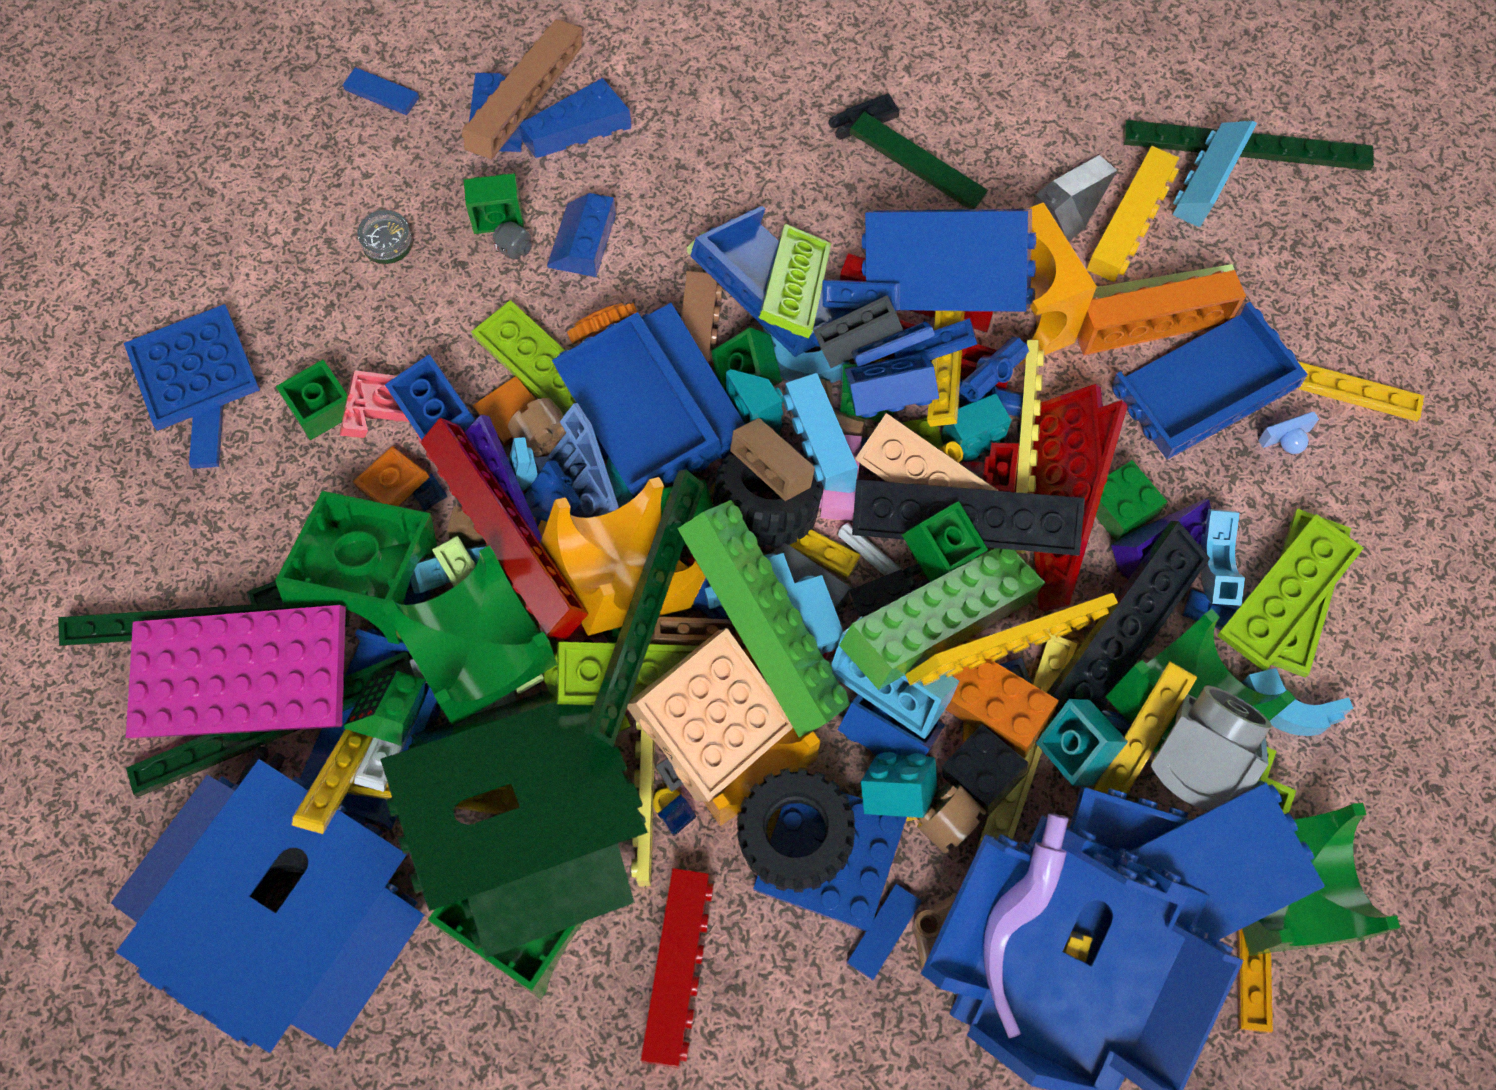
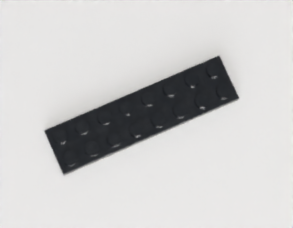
(1000, 517)
(1134, 621)

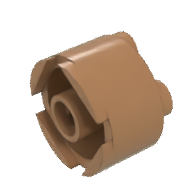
(539, 426)
(950, 817)

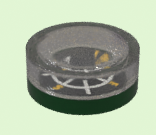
(385, 236)

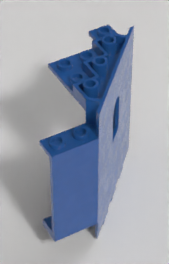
(237, 958)
(1083, 1025)

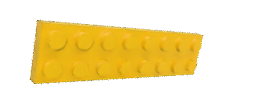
(1013, 639)

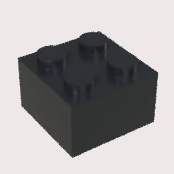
(985, 768)

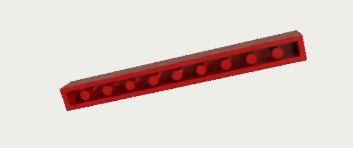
(505, 530)

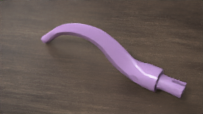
(1020, 906)

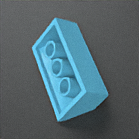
(1212, 171)
(821, 434)
(913, 706)

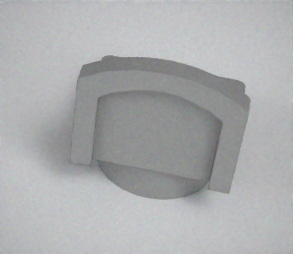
(1213, 749)

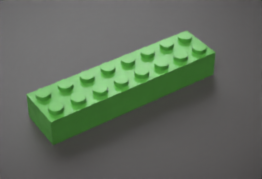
(940, 615)
(765, 617)

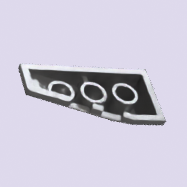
(1077, 195)

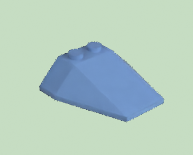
(583, 463)

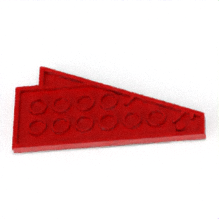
(1073, 461)

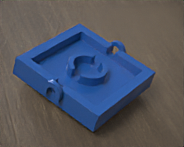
(547, 488)

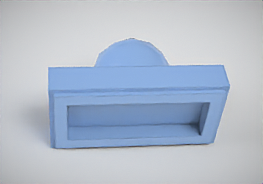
(1290, 433)

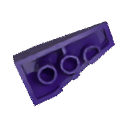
(1134, 546)

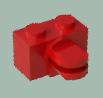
(1000, 468)

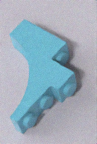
(809, 598)

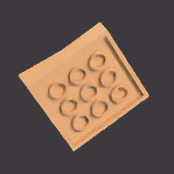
(711, 715)

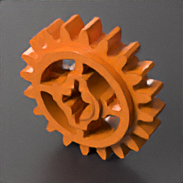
(599, 321)

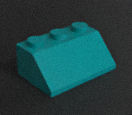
(755, 398)

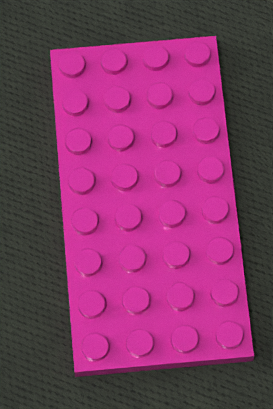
(237, 673)

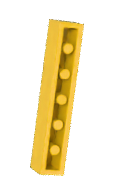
(1133, 213)

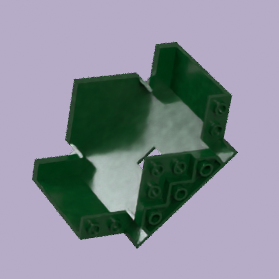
(532, 865)

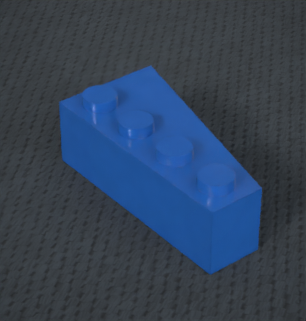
(576, 119)

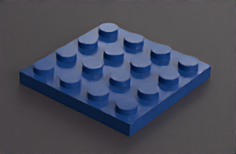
(191, 367)
(857, 889)

